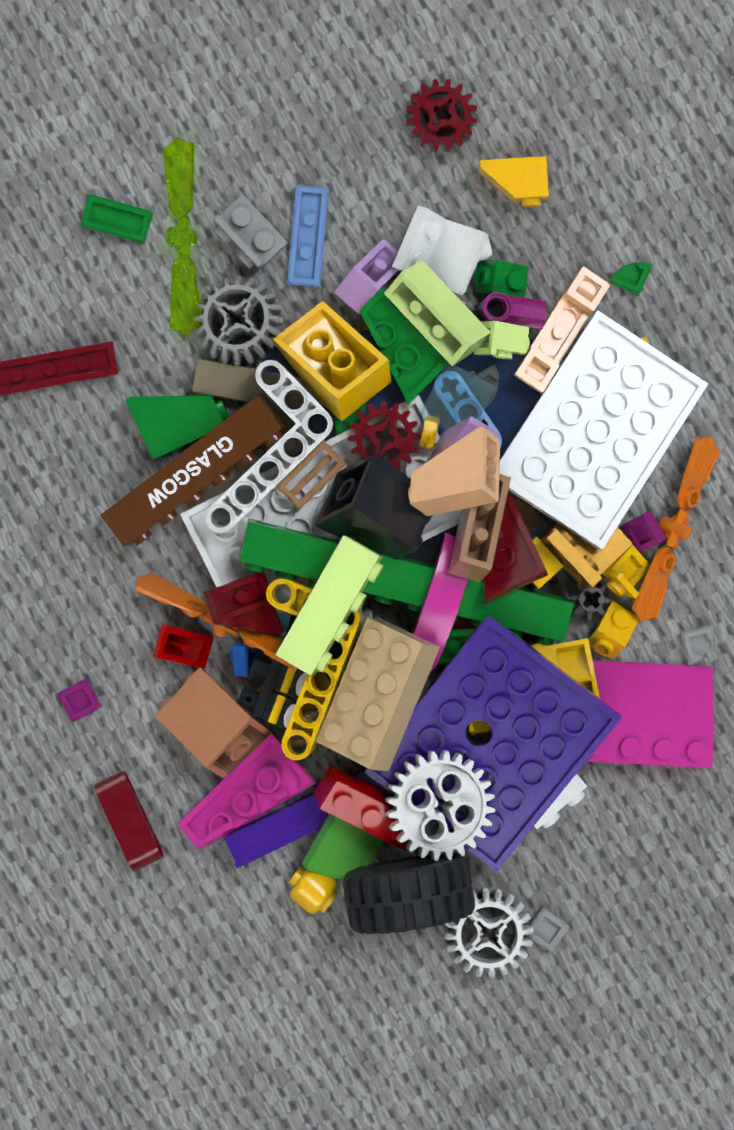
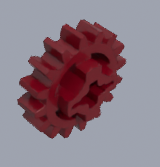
(454, 124)
(369, 431)

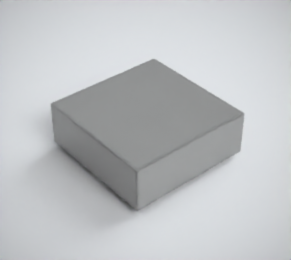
(547, 929)

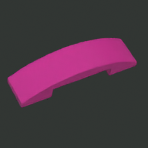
(440, 600)

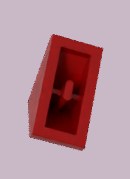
(183, 646)

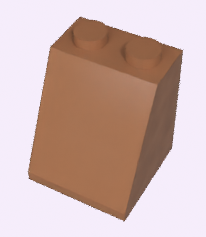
(212, 723)

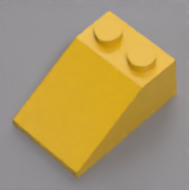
(334, 360)

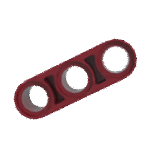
(128, 820)

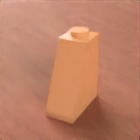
(459, 476)

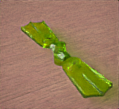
(180, 173)

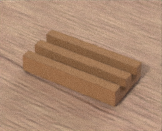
(331, 455)

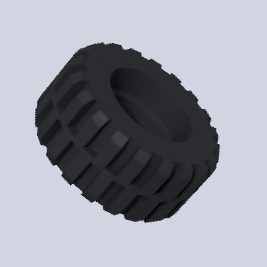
(408, 894)

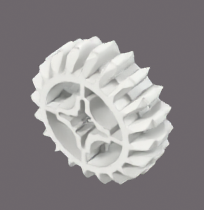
(506, 955)

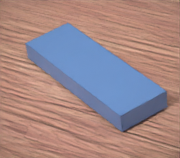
(307, 236)

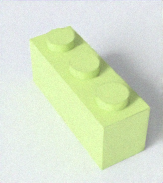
(437, 312)

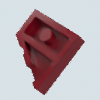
(244, 605)

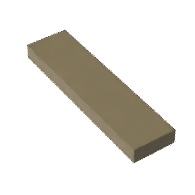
(240, 383)

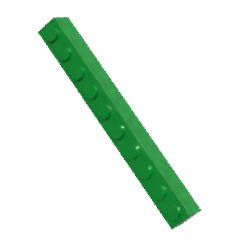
(404, 580)

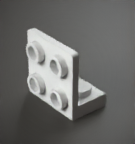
(444, 246)

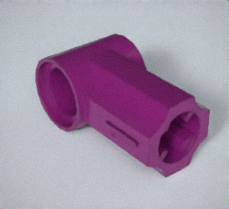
(515, 310)

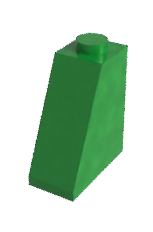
(174, 421)

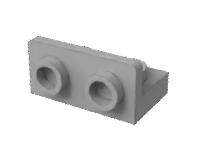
(249, 232)

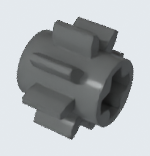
(580, 598)

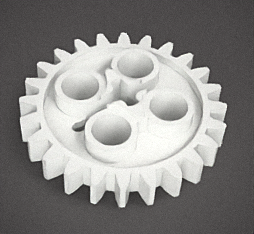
(466, 791)

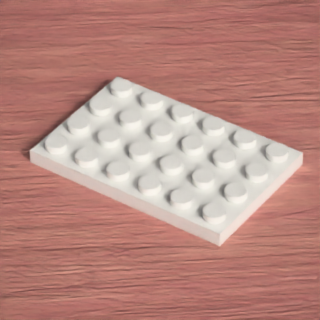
(599, 430)

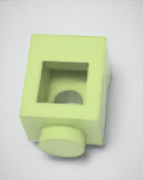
(504, 340)

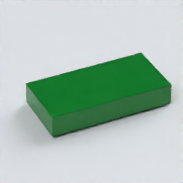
(116, 219)

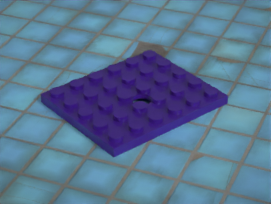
(539, 739)

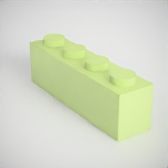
(329, 606)

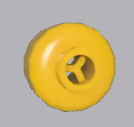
(312, 890)

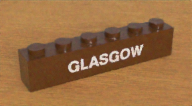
(193, 470)

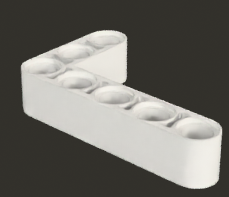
(276, 453)

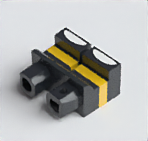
(268, 703)

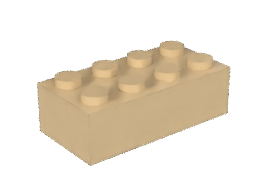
(377, 694)

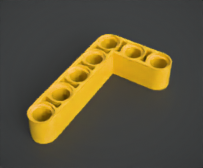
(310, 693)

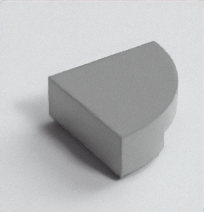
(697, 643)

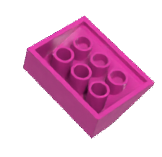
(662, 711)

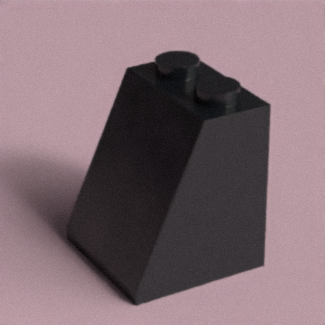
(374, 508)

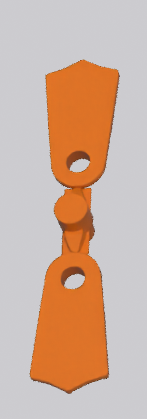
(698, 469)
(169, 593)

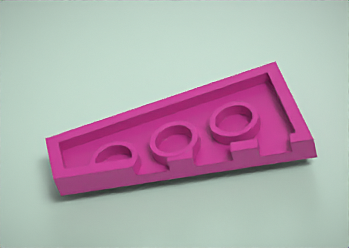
(249, 791)

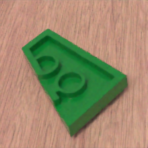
(409, 353)

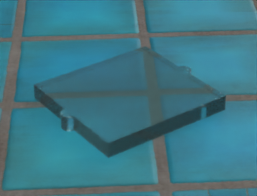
(457, 396)

